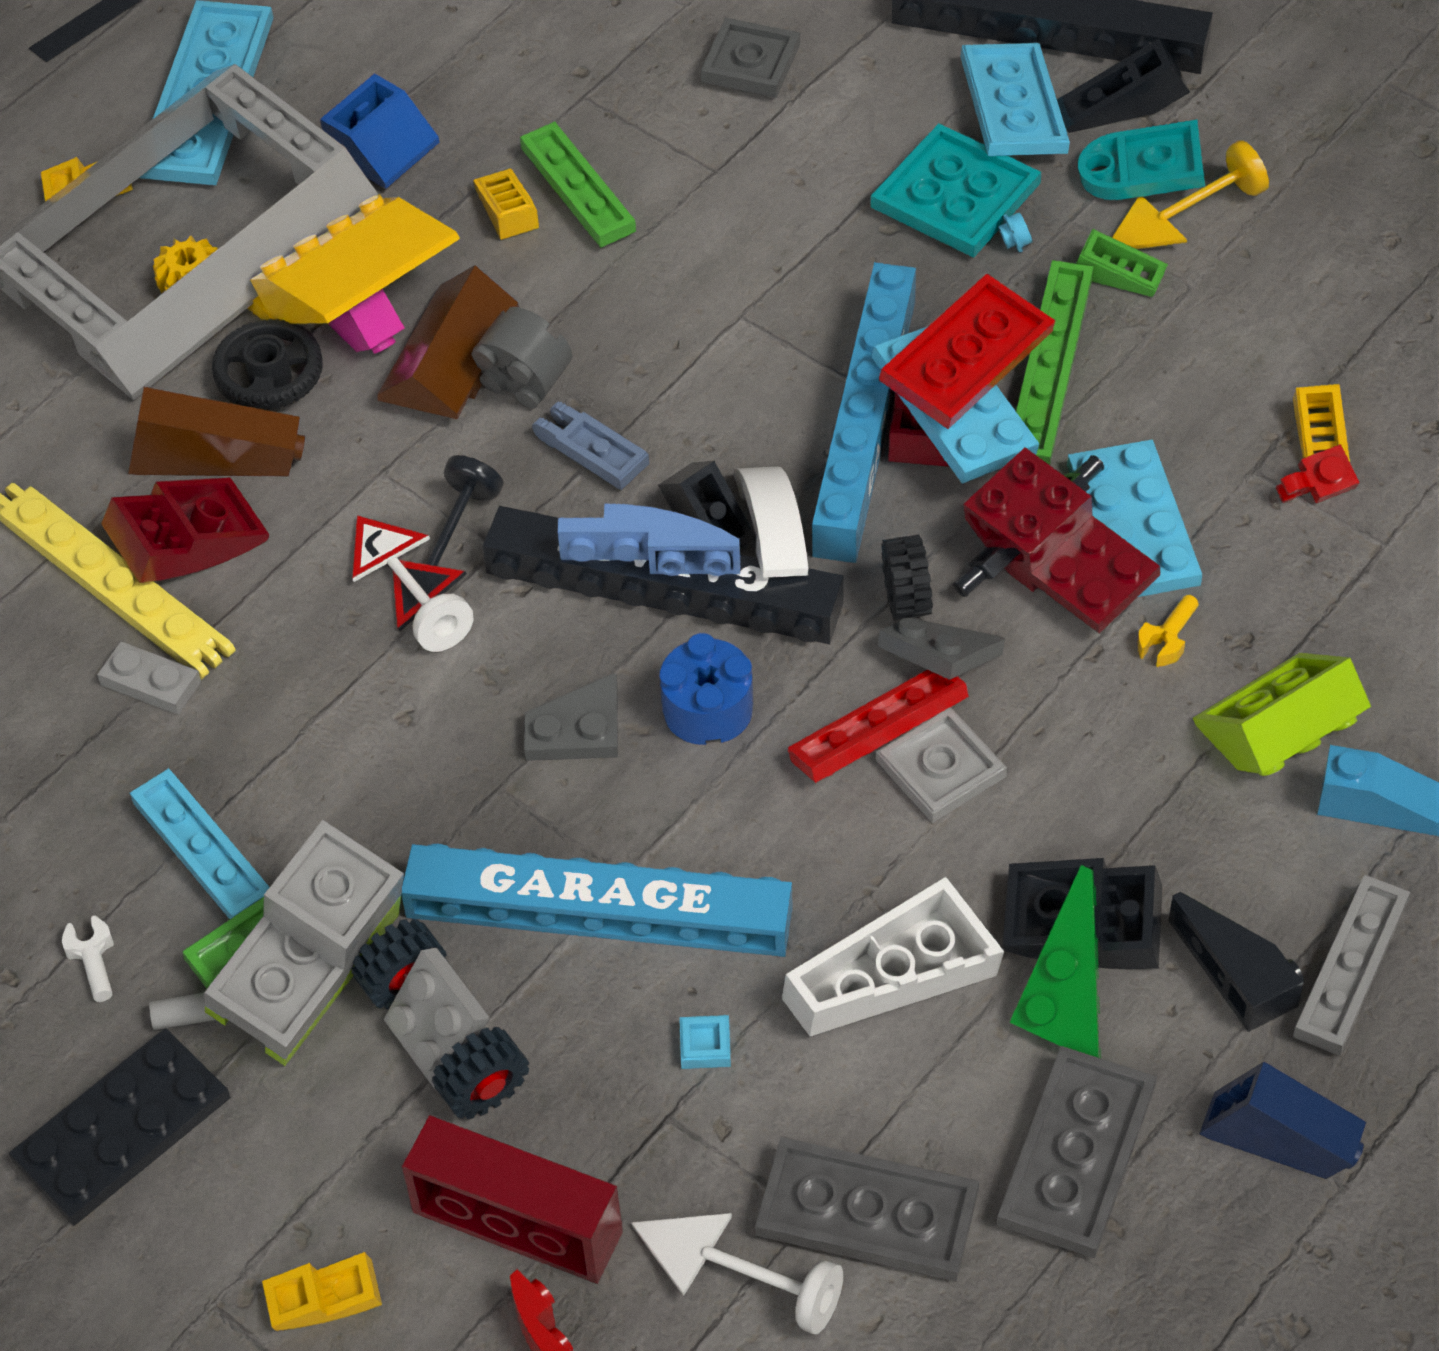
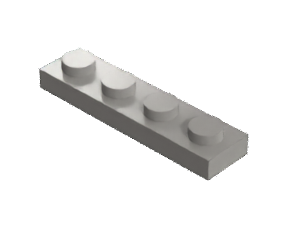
(1351, 965)

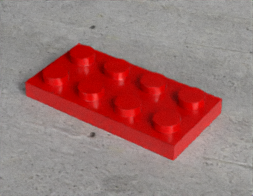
(966, 351)

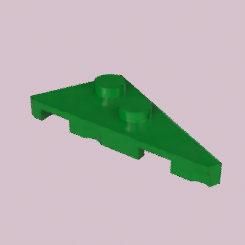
(1062, 990)

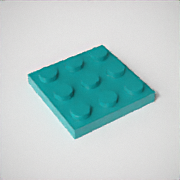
(955, 190)

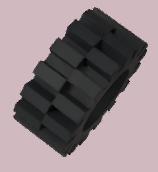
(906, 577)

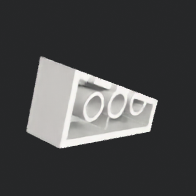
(894, 961)

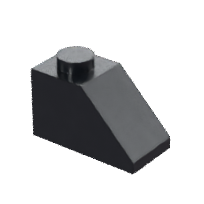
(704, 495)

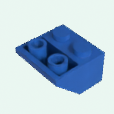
(380, 130)

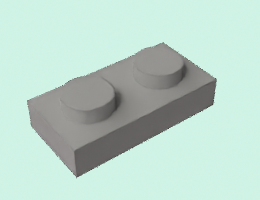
(149, 678)

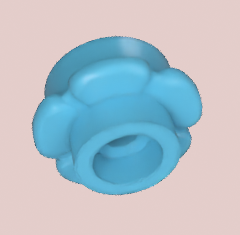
(1015, 232)

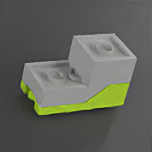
(306, 942)

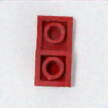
(536, 1316)

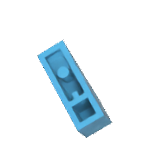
(1378, 792)

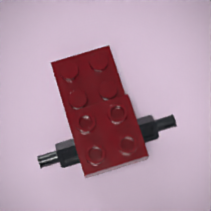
(1049, 540)

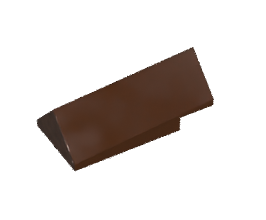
(437, 362)

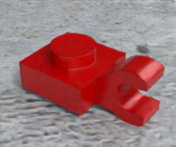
(1322, 474)

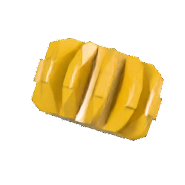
(179, 260)

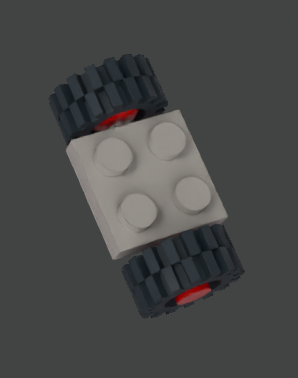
(439, 1019)

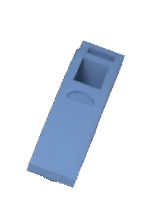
(665, 538)

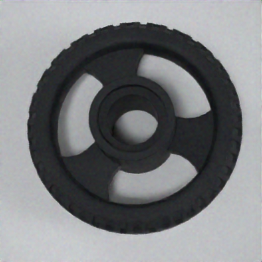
(268, 363)

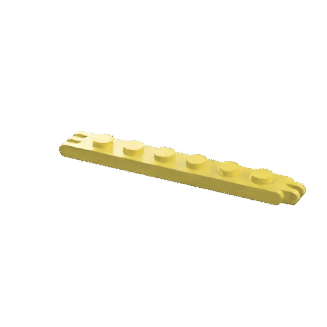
(111, 580)

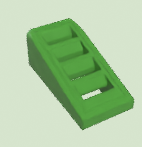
(1103, 251)

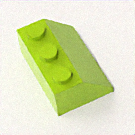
(1285, 712)

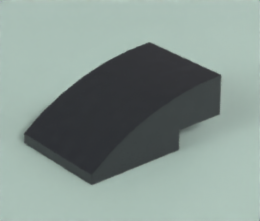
(1125, 910)

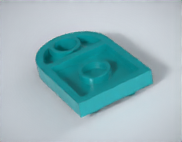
(1143, 162)

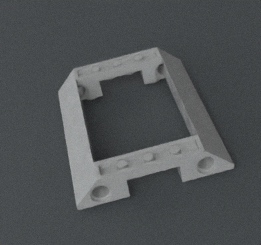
(219, 288)

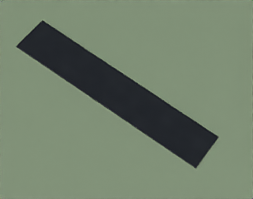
(80, 27)

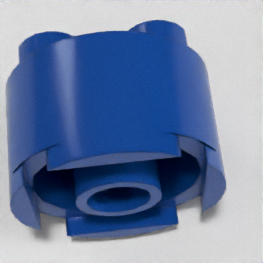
(706, 690)

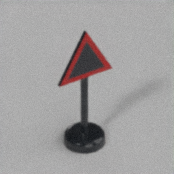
(471, 480)

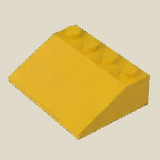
(350, 261)

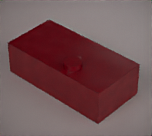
(513, 1199)

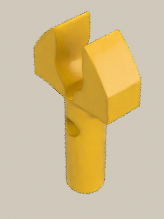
(1168, 632)

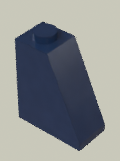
(1284, 1123)

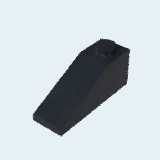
(1125, 91)
(1240, 963)

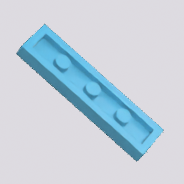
(199, 843)

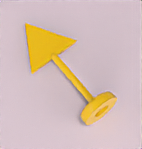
(1150, 228)

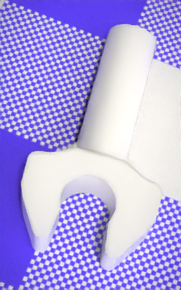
(91, 954)

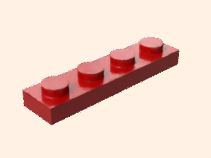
(875, 724)

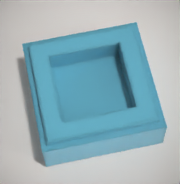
(705, 1042)

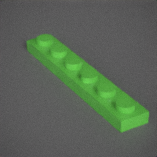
(1052, 360)

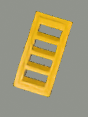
(511, 210)
(1319, 397)

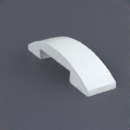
(775, 520)

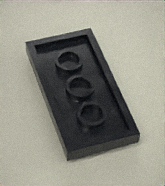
(119, 1126)

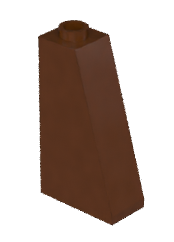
(211, 438)

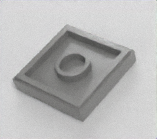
(941, 764)

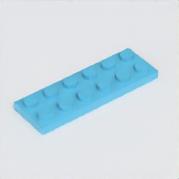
(213, 39)

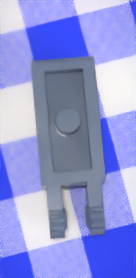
(592, 445)

